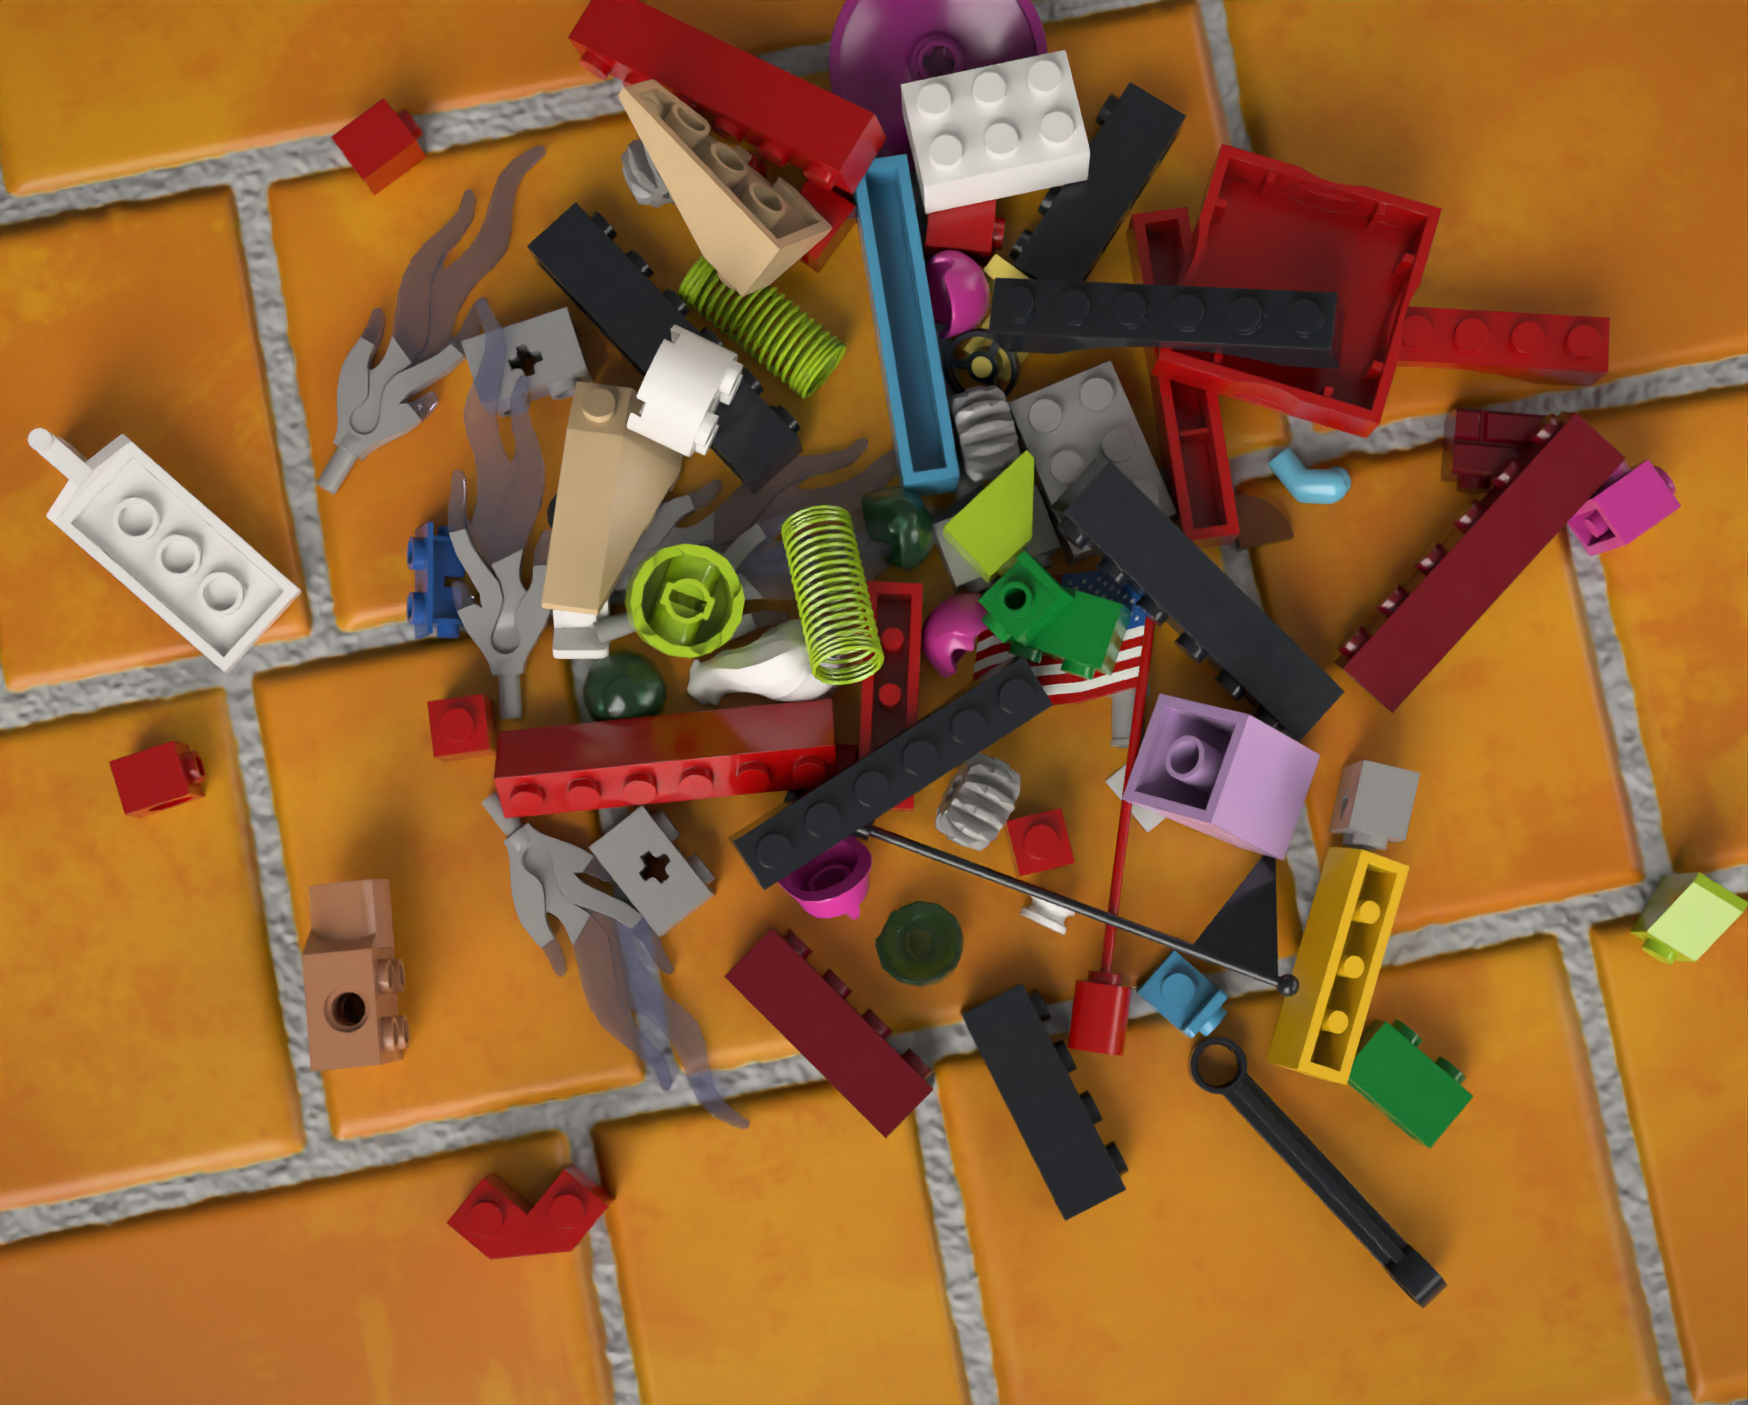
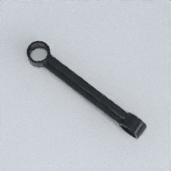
(1395, 1255)

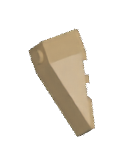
(733, 212)
(604, 497)

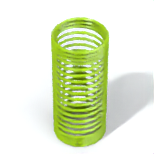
(808, 373)
(824, 552)

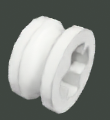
(1047, 914)

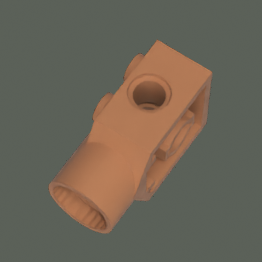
(348, 957)

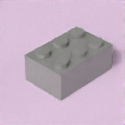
(1072, 426)

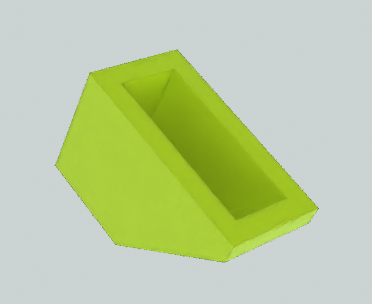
(996, 522)
(1686, 917)

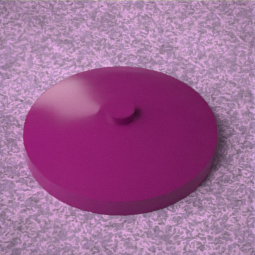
(906, 41)

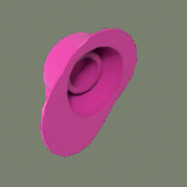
(832, 881)

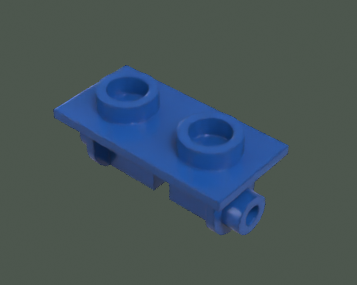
(431, 602)

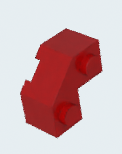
(510, 1226)

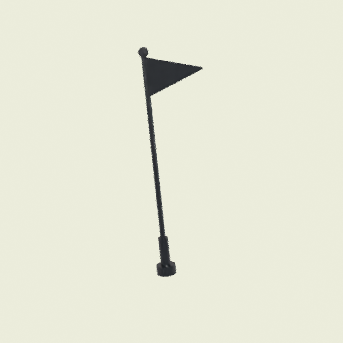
(1238, 937)

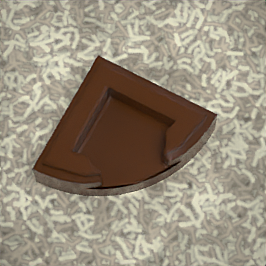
(1259, 523)

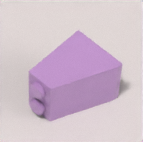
(1222, 775)

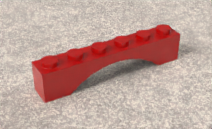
(1509, 344)

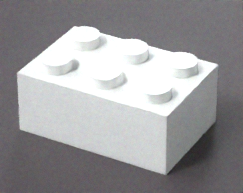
(995, 131)

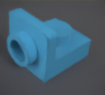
(1184, 996)

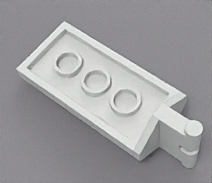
(166, 546)

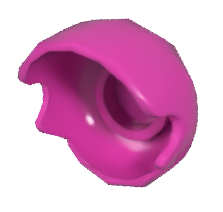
(957, 292)
(952, 631)

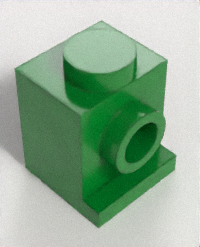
(1043, 603)

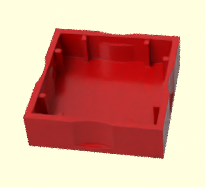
(1297, 232)

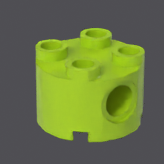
(684, 600)

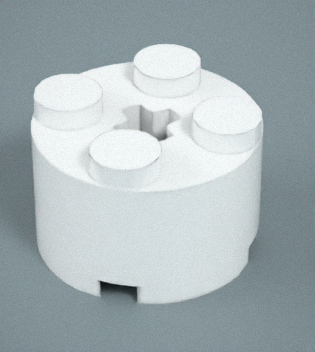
(684, 392)

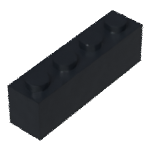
(1088, 213)
(1043, 1100)

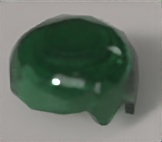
(902, 521)
(624, 687)
(920, 944)

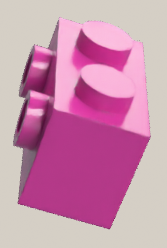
(1624, 507)

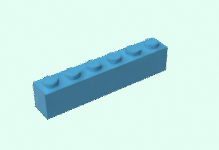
(905, 329)

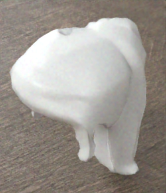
(769, 667)

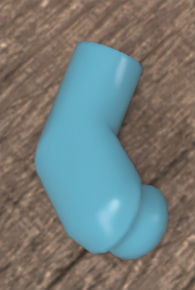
(1310, 485)

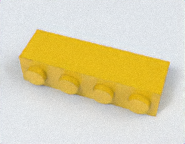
(1338, 964)

